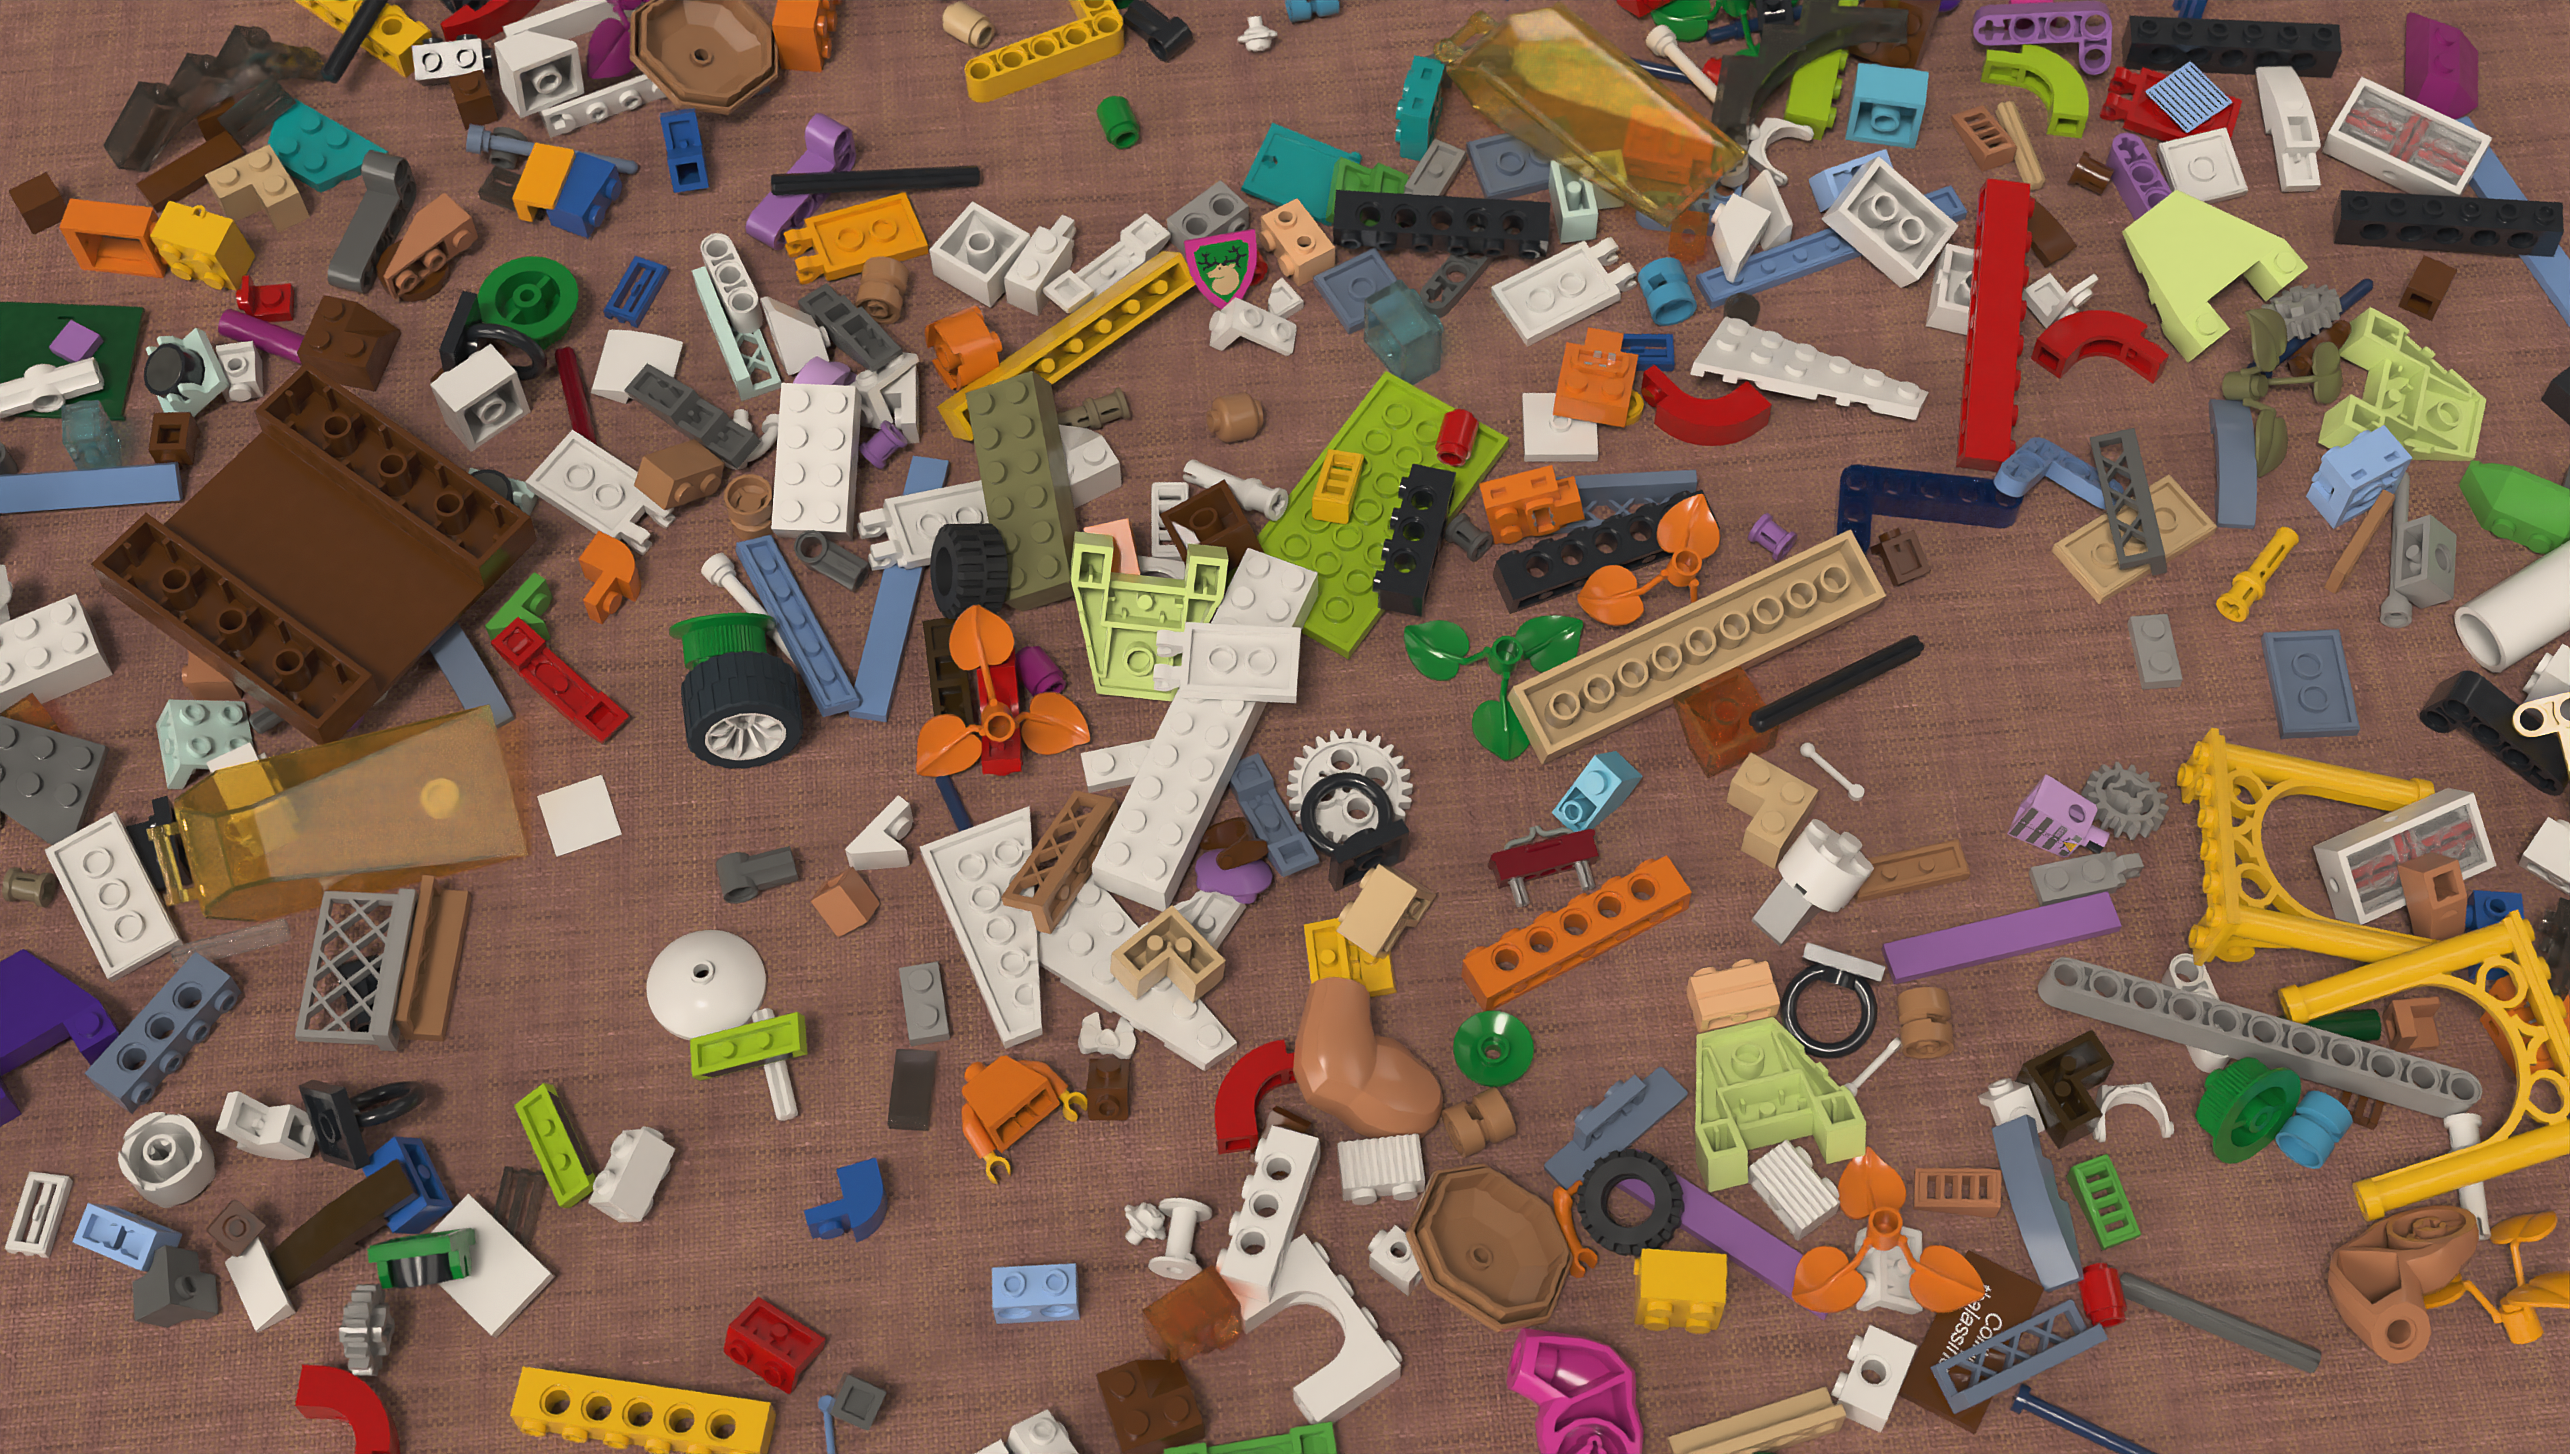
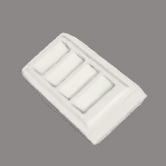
(1164, 497)

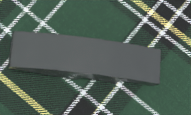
(850, 328)
(692, 415)

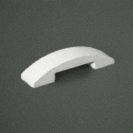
(1136, 246)

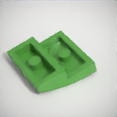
(1355, 177)

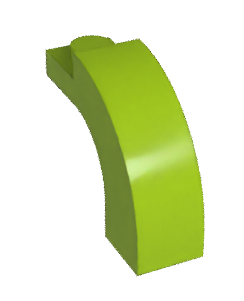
(2049, 78)

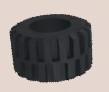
(968, 568)
(1610, 1172)

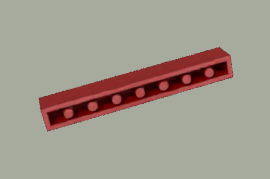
(1994, 325)

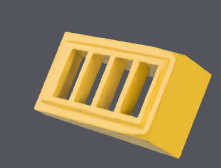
(1334, 506)

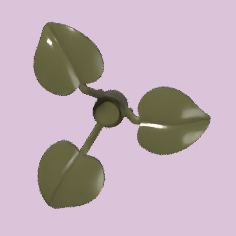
(2269, 343)

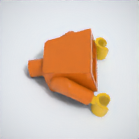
(1008, 1102)

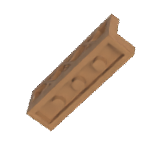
(1075, 858)
(432, 962)

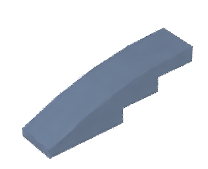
(2036, 1204)

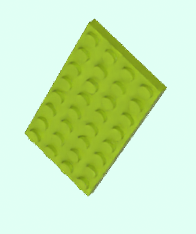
(1393, 430)

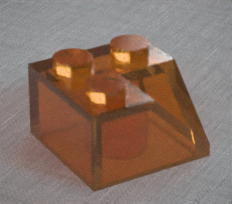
(1717, 721)
(1194, 1317)

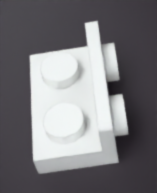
(1889, 1275)

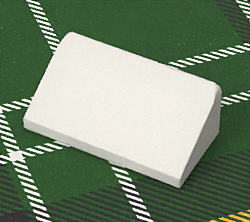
(1766, 195)
(259, 1286)

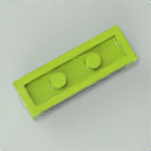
(748, 1046)
(556, 1145)

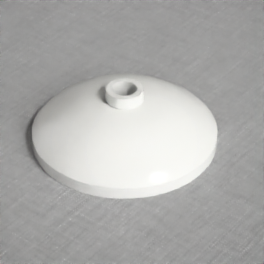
(708, 1004)

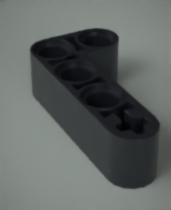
(2487, 715)

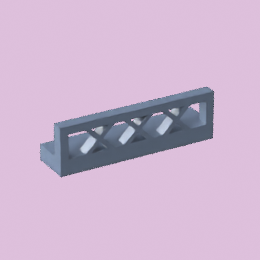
(1627, 490)
(2029, 1366)

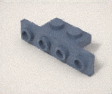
(1615, 1123)

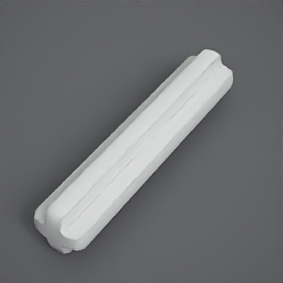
(778, 1079)

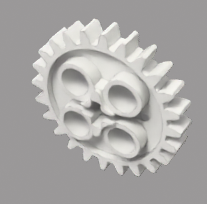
(1364, 759)

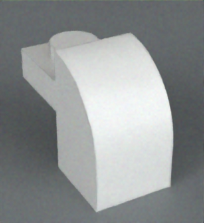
(266, 1131)

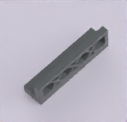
(2142, 501)

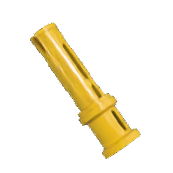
(2250, 584)

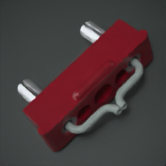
(1544, 859)

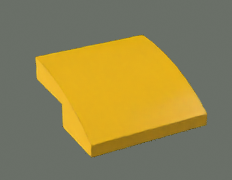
(1336, 956)

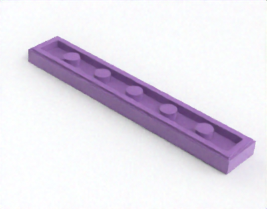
(2001, 937)
(1730, 1235)

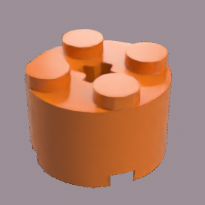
(963, 347)

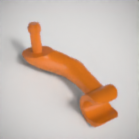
(1562, 1209)

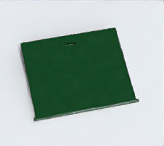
(32, 327)

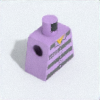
(2057, 820)

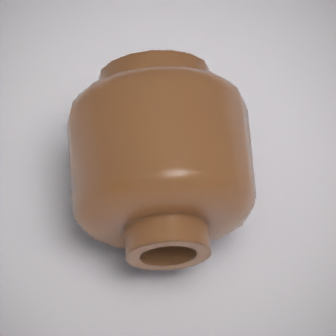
(1235, 417)

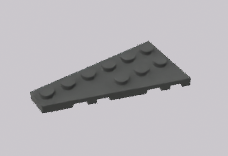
(47, 778)

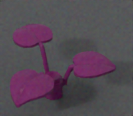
(610, 43)

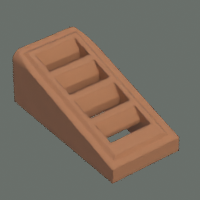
(1985, 157)
(1958, 1176)

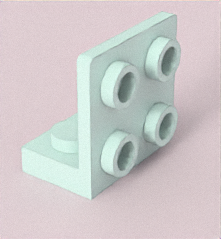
(198, 732)

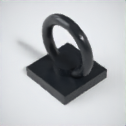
(468, 335)
(1364, 848)
(1842, 972)
(338, 1118)

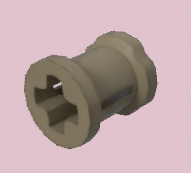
(28, 887)

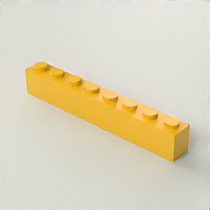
(1083, 331)

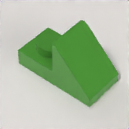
(526, 603)

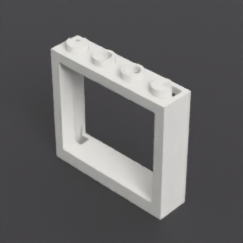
(571, 21)

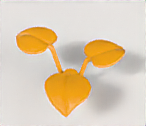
(2518, 1305)

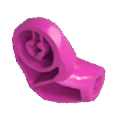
(1581, 1392)

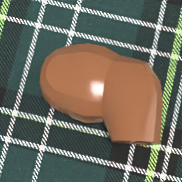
(1361, 1076)
(2390, 1268)

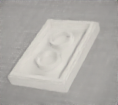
(502, 1269)

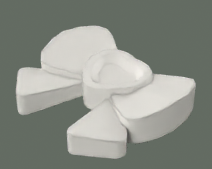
(1119, 1043)

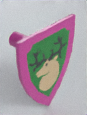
(1222, 264)

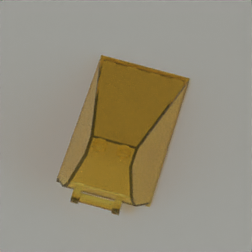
(1589, 108)
(344, 818)

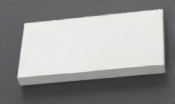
(113, 896)

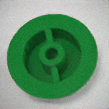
(532, 297)
(721, 634)
(2246, 1107)

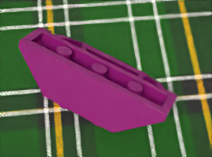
(2440, 67)

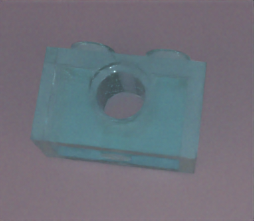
(90, 435)

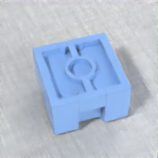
(2357, 474)

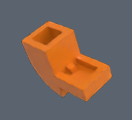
(613, 571)

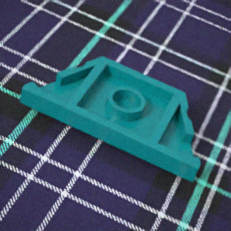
(318, 148)

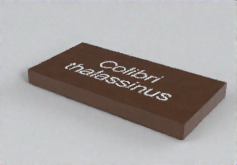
(2006, 1303)

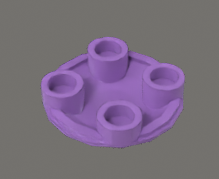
(1240, 882)

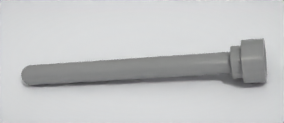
(2396, 609)

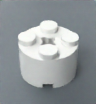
(1826, 866)
(166, 1159)

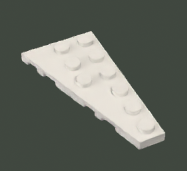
(1802, 371)
(997, 940)
(1081, 957)

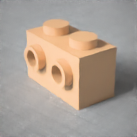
(1296, 242)

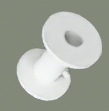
(1178, 1259)

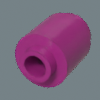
(1038, 671)

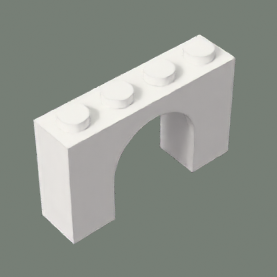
(1365, 1361)

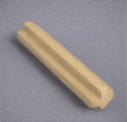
(2025, 155)

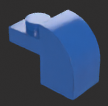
(684, 150)
(861, 1208)

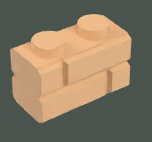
(1732, 995)

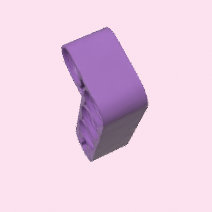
(2042, 32)
(828, 150)
(2136, 174)

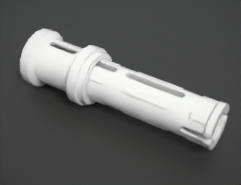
(1248, 493)
(2463, 1134)

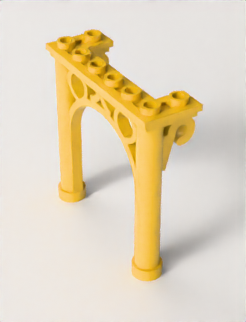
(2233, 919)
(2500, 946)

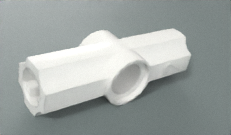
(48, 387)

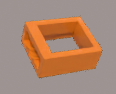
(89, 220)

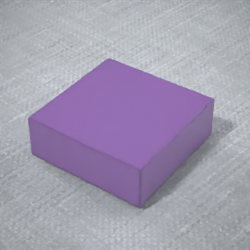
(75, 343)

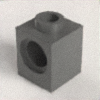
(856, 1401)

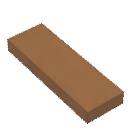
(2360, 542)
(1914, 870)

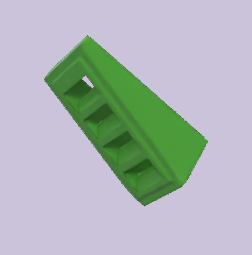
(2116, 1196)

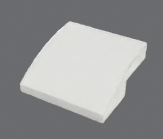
(626, 355)

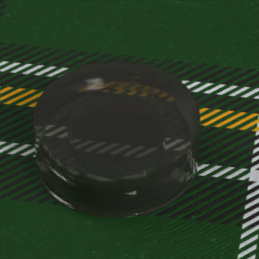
(1742, 307)

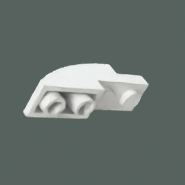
(2292, 125)

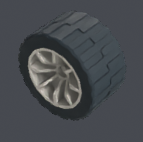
(741, 709)

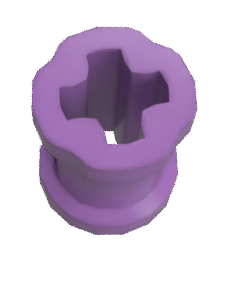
(883, 444)
(1772, 537)

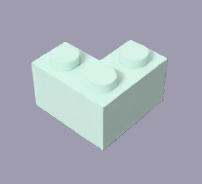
(1576, 204)

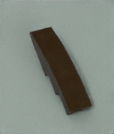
(947, 681)
(342, 1223)

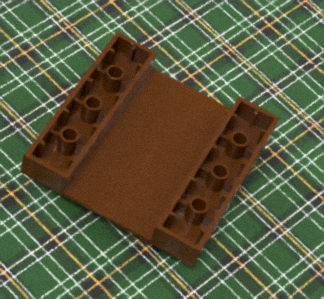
(319, 557)

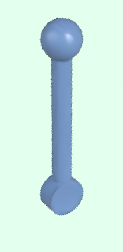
(823, 1404)

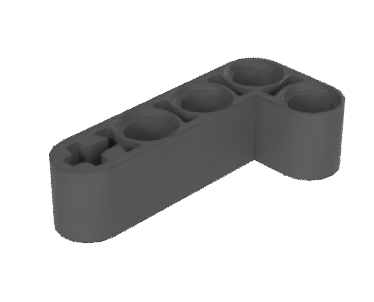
(375, 223)

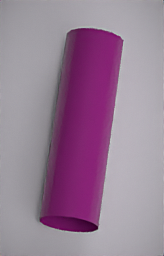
(262, 333)

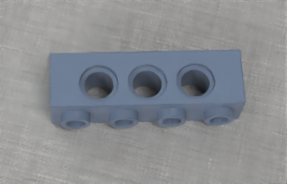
(166, 1011)

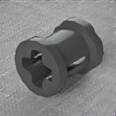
(1468, 537)

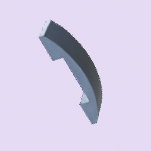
(2235, 464)
(468, 674)
(1264, 810)

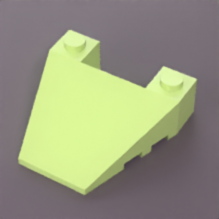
(2196, 252)
(2408, 392)
(1126, 610)
(1763, 1090)

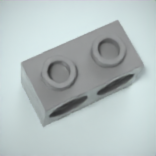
(1209, 214)

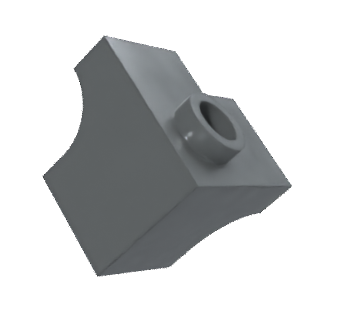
(174, 1289)

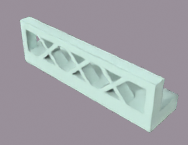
(730, 346)

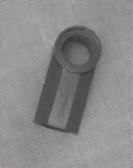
(832, 561)
(745, 875)

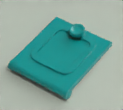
(1301, 171)

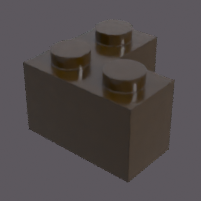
(2061, 1084)

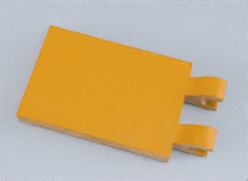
(854, 235)

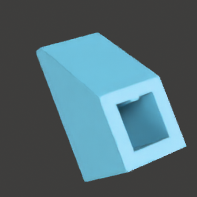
(1597, 792)

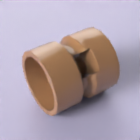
(882, 289)
(749, 506)
(1925, 1023)
(1478, 1122)

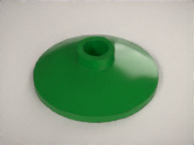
(1493, 1032)

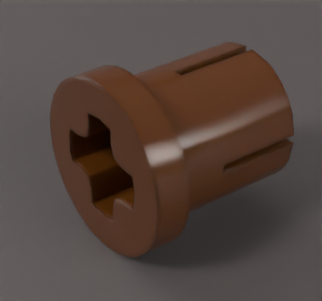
(2091, 174)

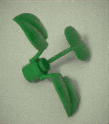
(1690, 17)
(1440, 647)

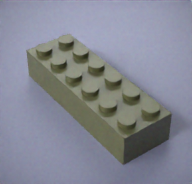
(1026, 486)

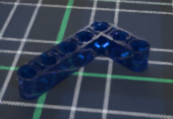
(1913, 504)

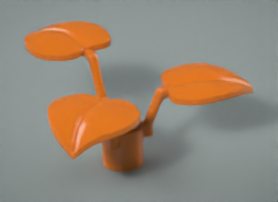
(1684, 530)
(1049, 727)
(1875, 1190)

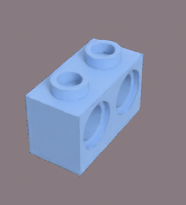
(1832, 181)
(123, 1235)
(1035, 1293)

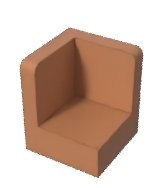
(845, 902)
(2411, 1024)

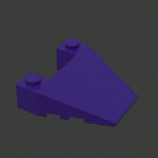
(39, 1012)

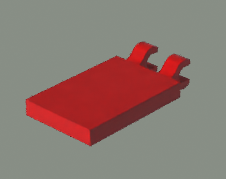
(2147, 117)

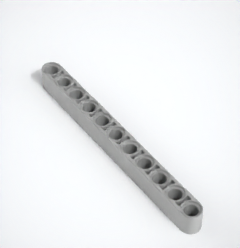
(2278, 1038)

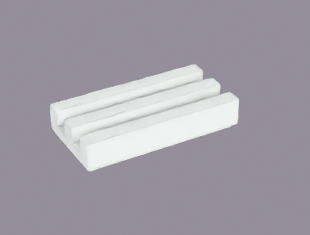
(53, 1218)

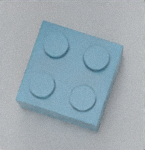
(1887, 105)

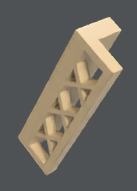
(1765, 1428)

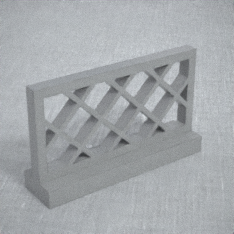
(382, 1026)

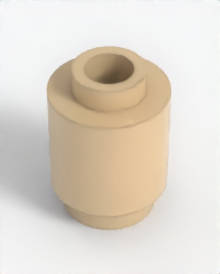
(967, 25)

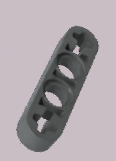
(1454, 291)

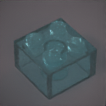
(1403, 332)

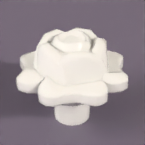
(1257, 36)
(1144, 1222)

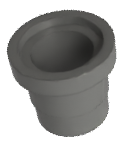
(505, 159)

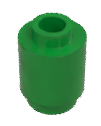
(1118, 121)

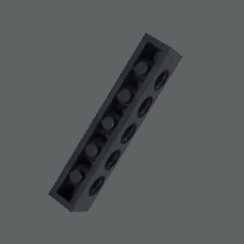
(2230, 45)
(1428, 210)
(2448, 223)
(1523, 590)

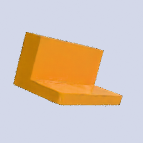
(542, 179)

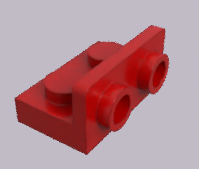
(772, 1344)

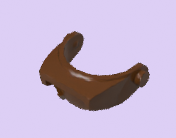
(2301, 360)
(1238, 839)

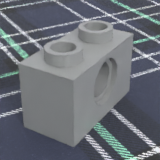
(2425, 561)

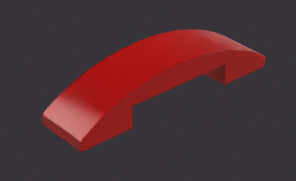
(487, 20)
(557, 682)

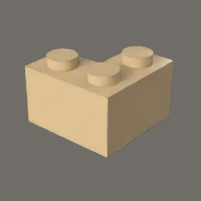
(257, 184)
(1777, 804)
(1383, 910)
(1169, 949)

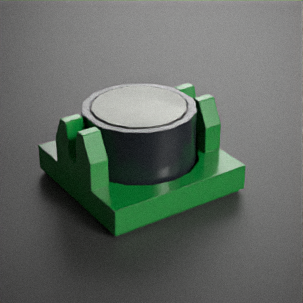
(423, 1258)

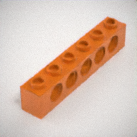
(1496, 987)

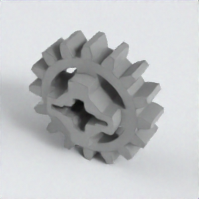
(2306, 309)
(2126, 800)
(366, 1329)

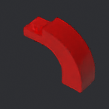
(2099, 334)
(1705, 420)
(1004, 756)
(1243, 1091)
(341, 1396)

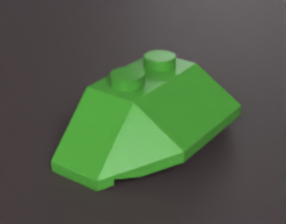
(2518, 505)

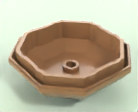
(727, 34)
(1489, 1247)

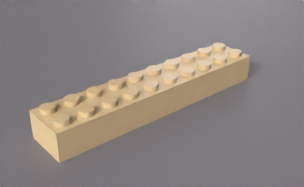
(1694, 644)

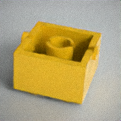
(202, 246)
(1679, 1290)

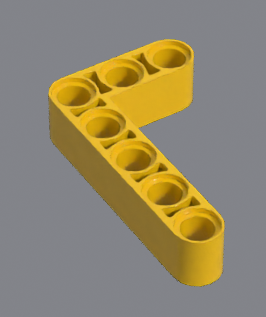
(1048, 54)

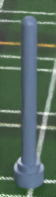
(483, 140)

